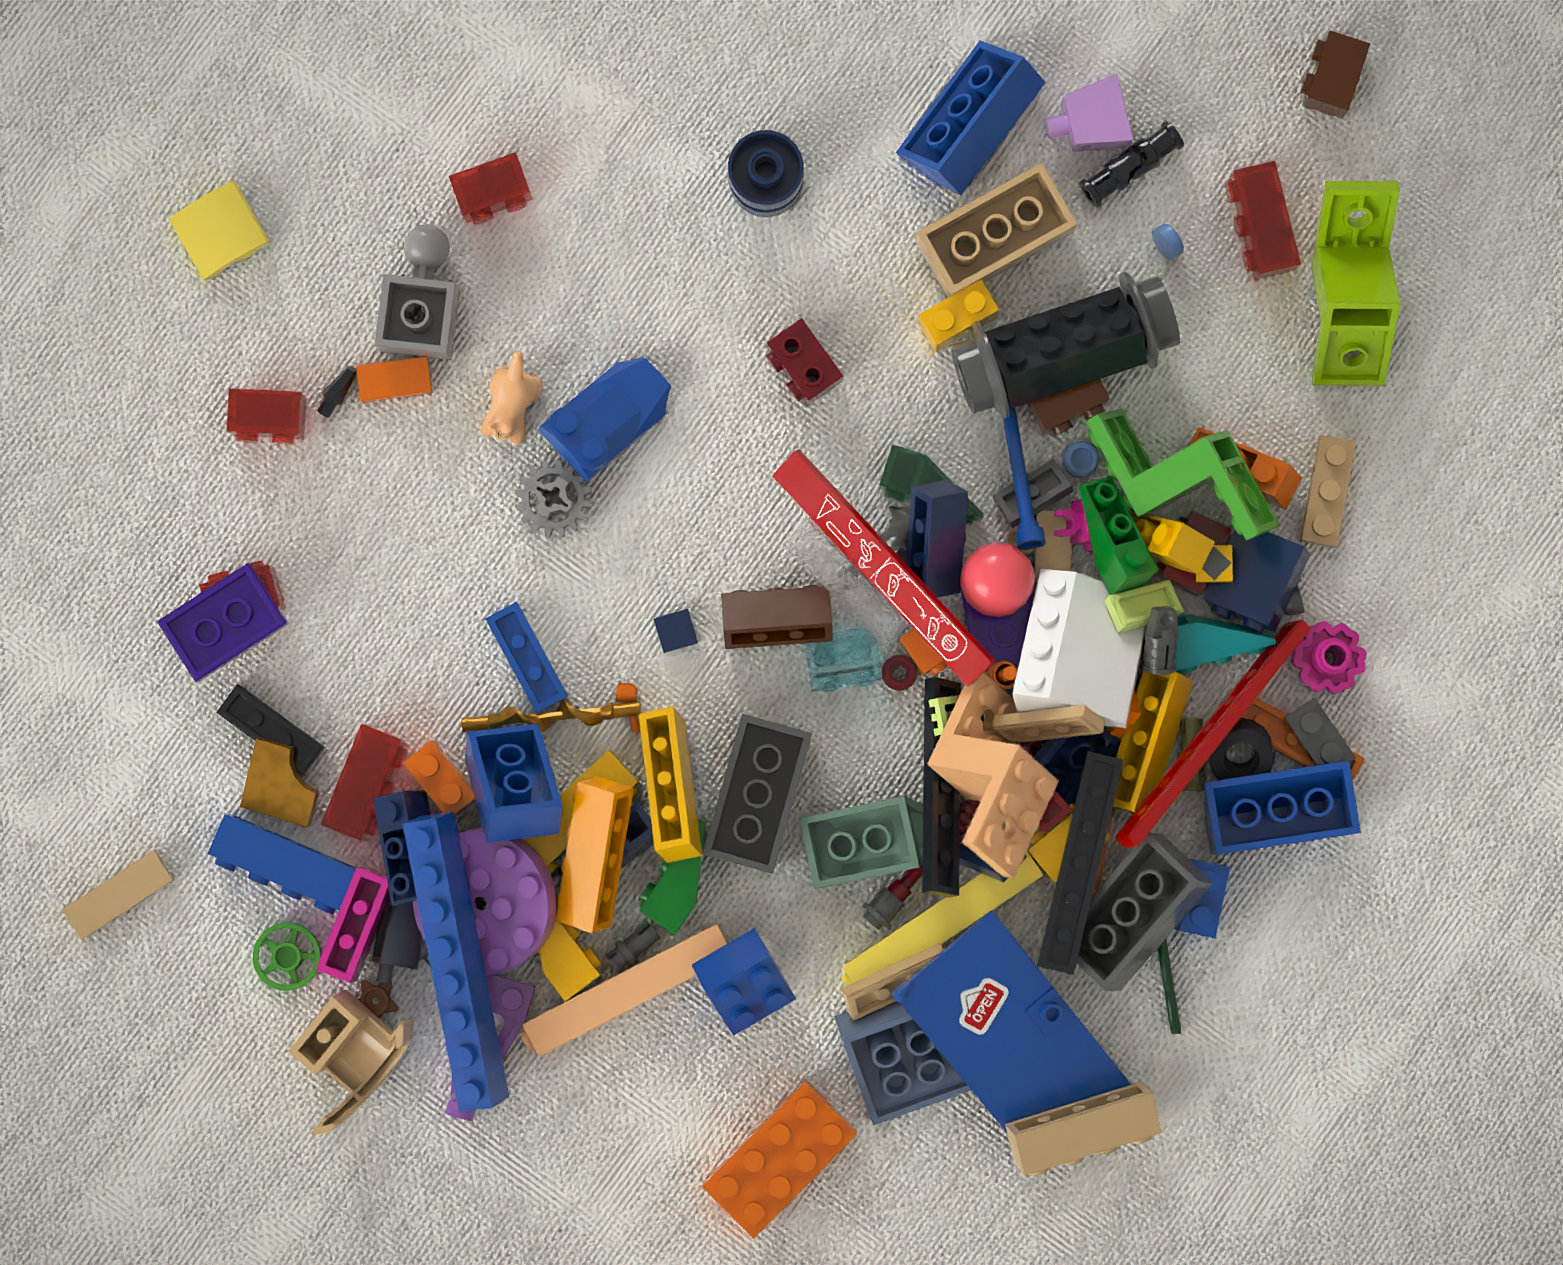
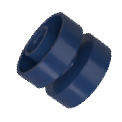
(766, 173)

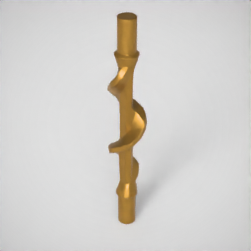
(589, 716)

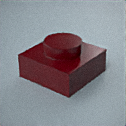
(1055, 812)

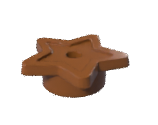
(383, 993)

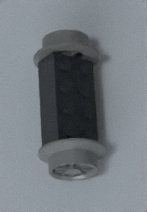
(1066, 346)

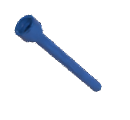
(1029, 532)

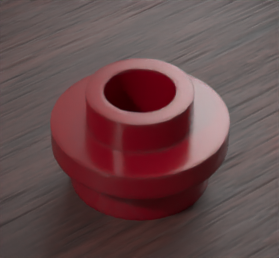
(905, 662)

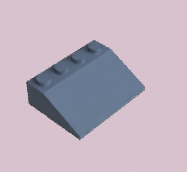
(896, 1063)

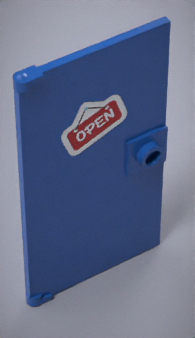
(1006, 1026)

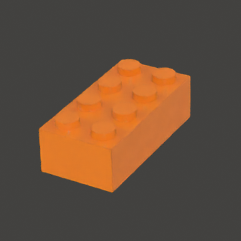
(779, 1158)

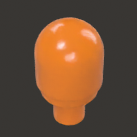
(1005, 676)

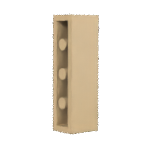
(1083, 1129)

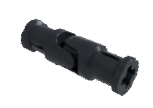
(1128, 166)

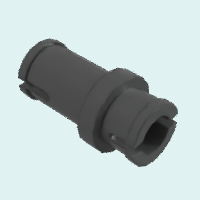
(632, 946)

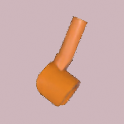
(628, 693)

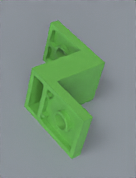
(1157, 486)

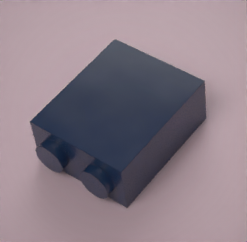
(1263, 581)

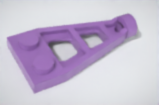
(512, 1002)

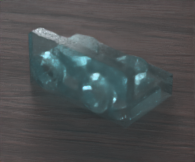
(845, 662)

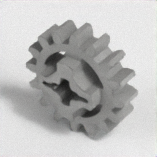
(545, 513)

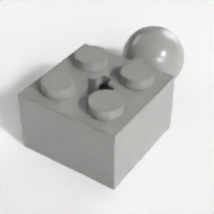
(403, 297)

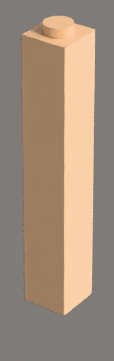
(620, 992)

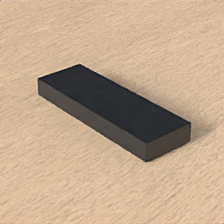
(260, 720)

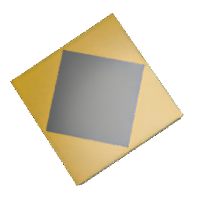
(1217, 566)

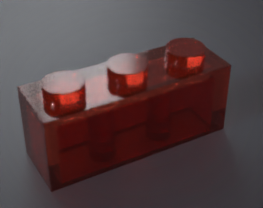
(1262, 220)
(362, 779)

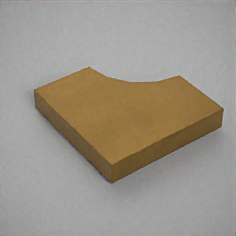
(275, 785)

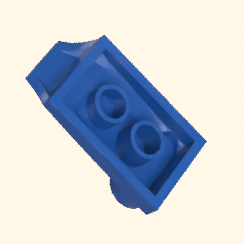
(608, 416)

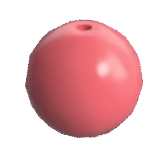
(997, 579)

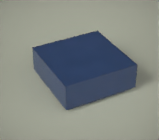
(675, 631)

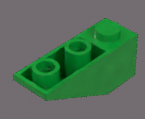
(1114, 538)
(676, 891)

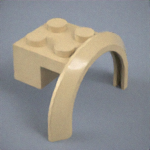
(353, 1049)

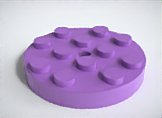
(517, 898)

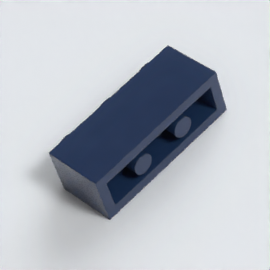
(937, 535)

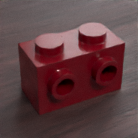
(806, 361)

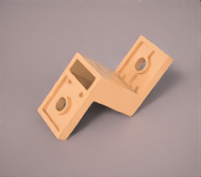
(995, 773)

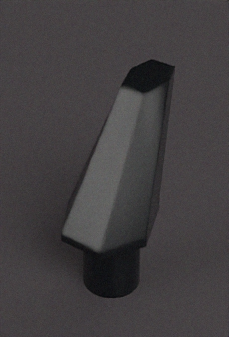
(336, 391)

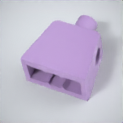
(1093, 118)

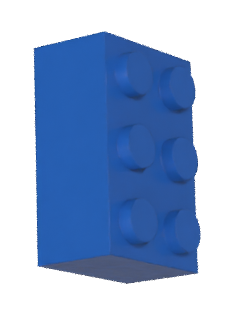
(513, 783)

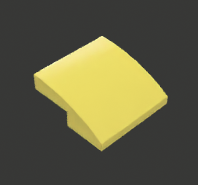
(219, 230)

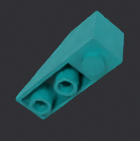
(1214, 641)

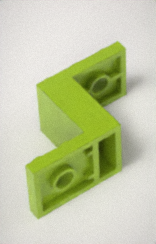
(1355, 283)

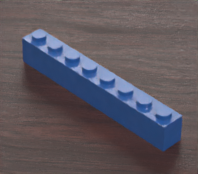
(456, 961)

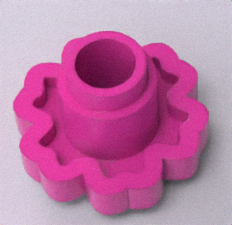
(1347, 658)

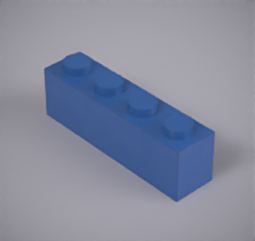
(282, 861)

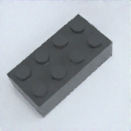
(757, 793)
(1138, 910)

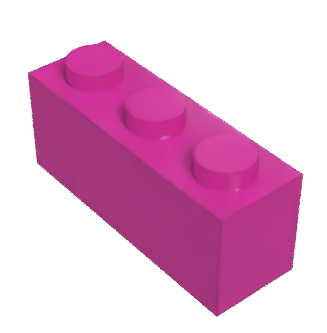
(355, 925)

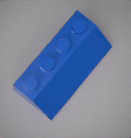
(971, 116)
(1280, 808)

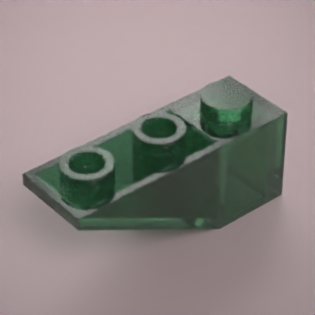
(910, 468)

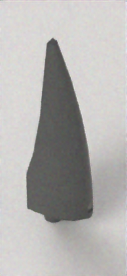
(397, 941)

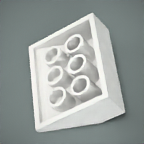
(1075, 650)

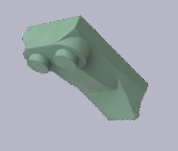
(863, 841)

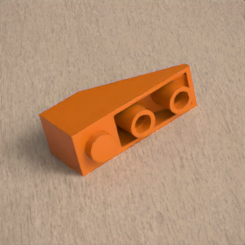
(1274, 477)

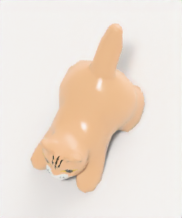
(511, 395)

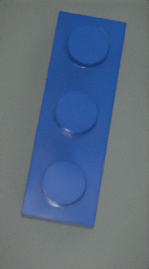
(526, 657)

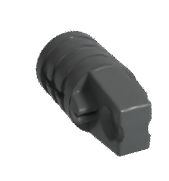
(1161, 641)

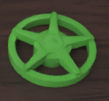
(286, 956)

